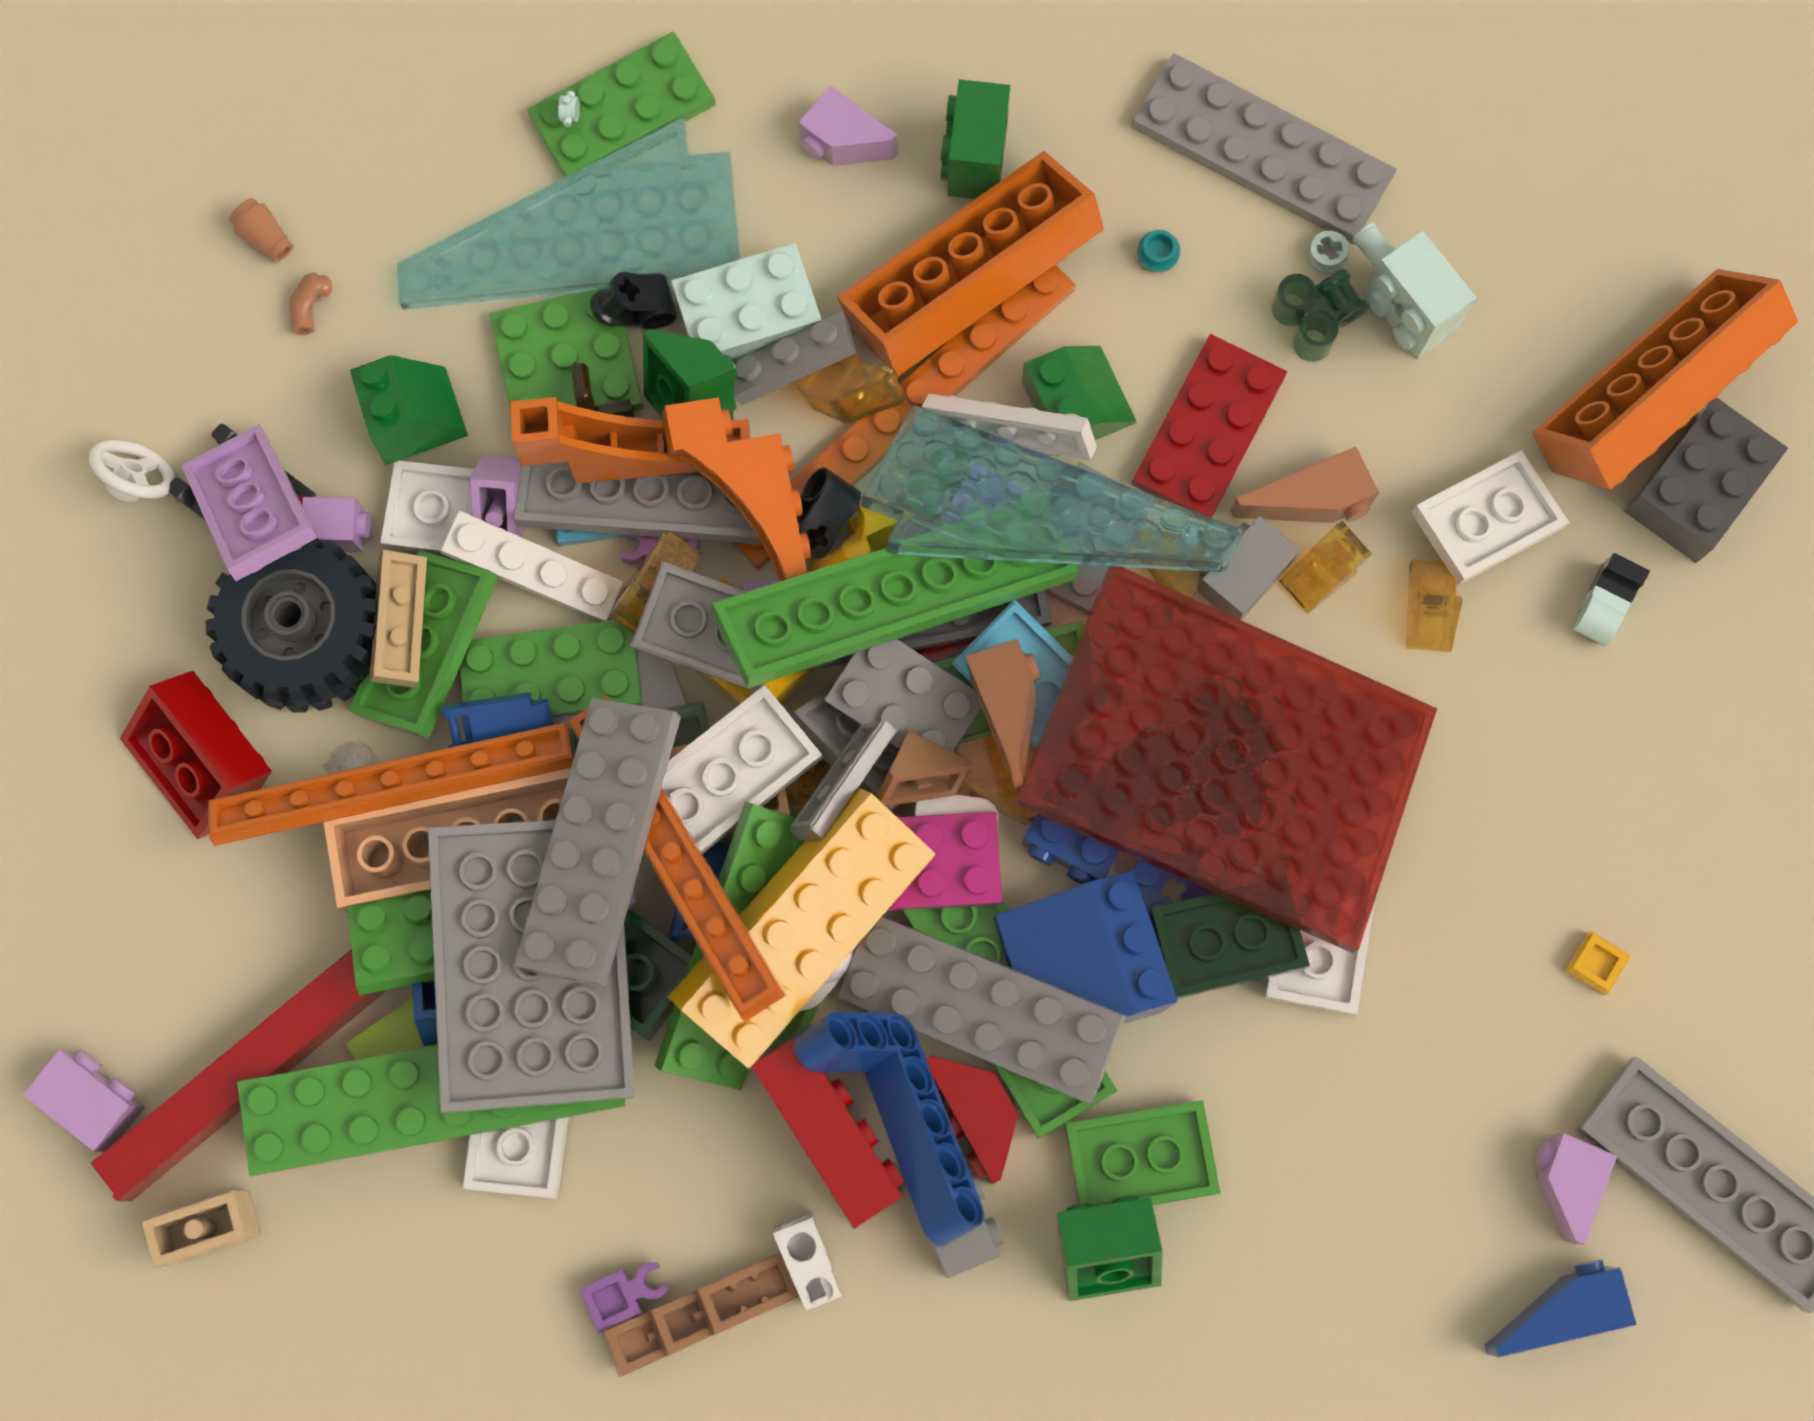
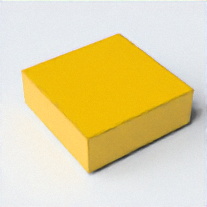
(1597, 963)

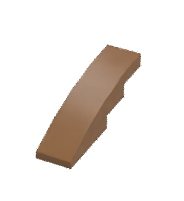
(700, 1314)

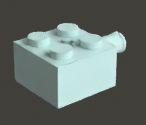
(1414, 289)

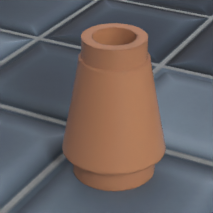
(259, 228)

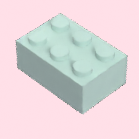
(748, 301)

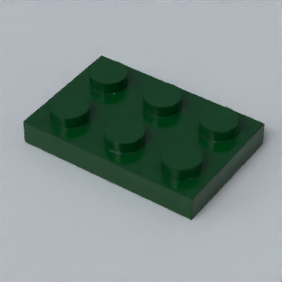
(1223, 944)

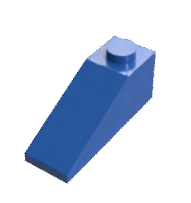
(1571, 1309)

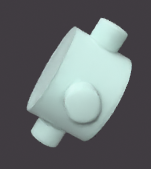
(568, 108)

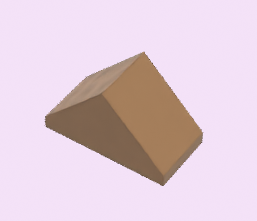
(922, 772)

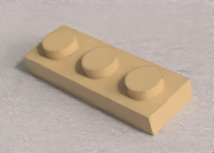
(398, 619)

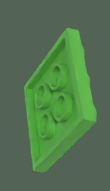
(548, 337)

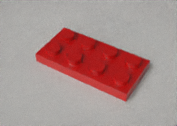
(1209, 427)

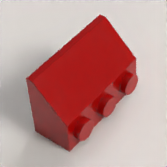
(192, 748)

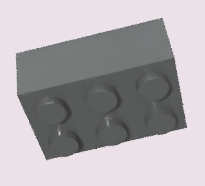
(1706, 480)

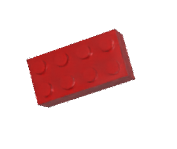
(830, 1135)

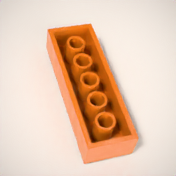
(971, 262)
(1665, 377)

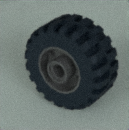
(296, 628)

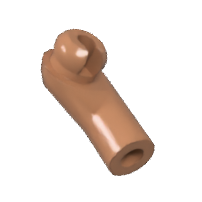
(303, 299)

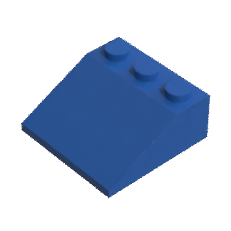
(1093, 945)

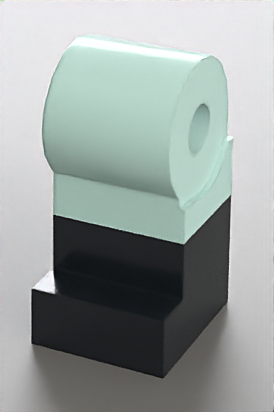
(1609, 598)

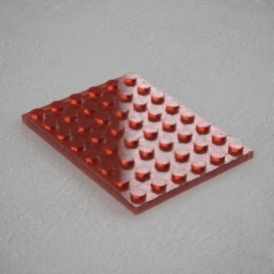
(1229, 758)

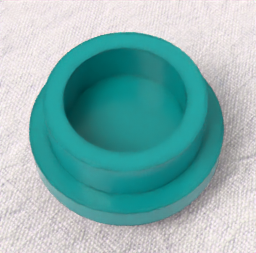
(1158, 251)

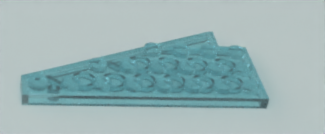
(625, 213)
(996, 500)

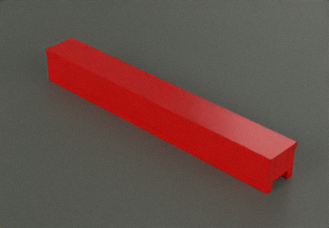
(213, 1094)

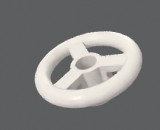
(128, 475)

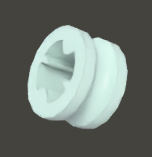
(1335, 242)

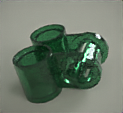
(1324, 309)

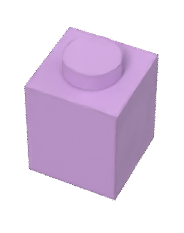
(339, 521)

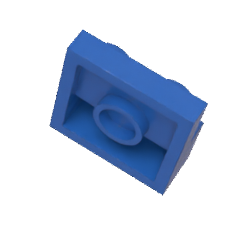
(1080, 854)

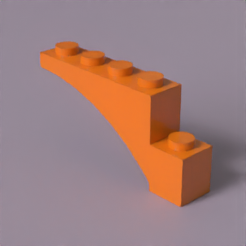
(596, 442)
(748, 473)

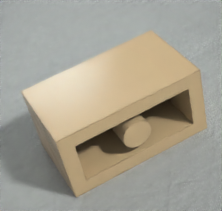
(201, 1228)

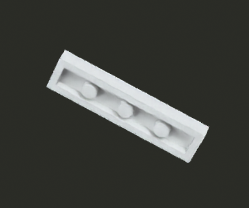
(1028, 427)
(532, 567)

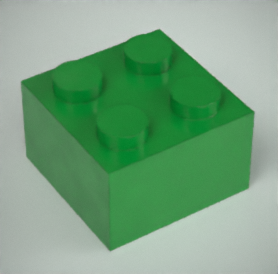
(974, 138)

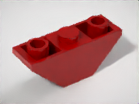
(978, 1112)

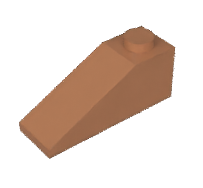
(1315, 494)
(1007, 695)

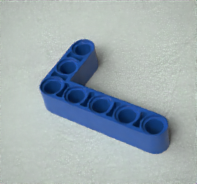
(910, 1110)

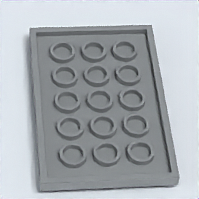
(507, 1030)

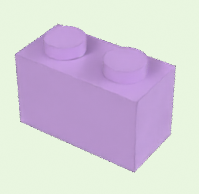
(84, 1099)

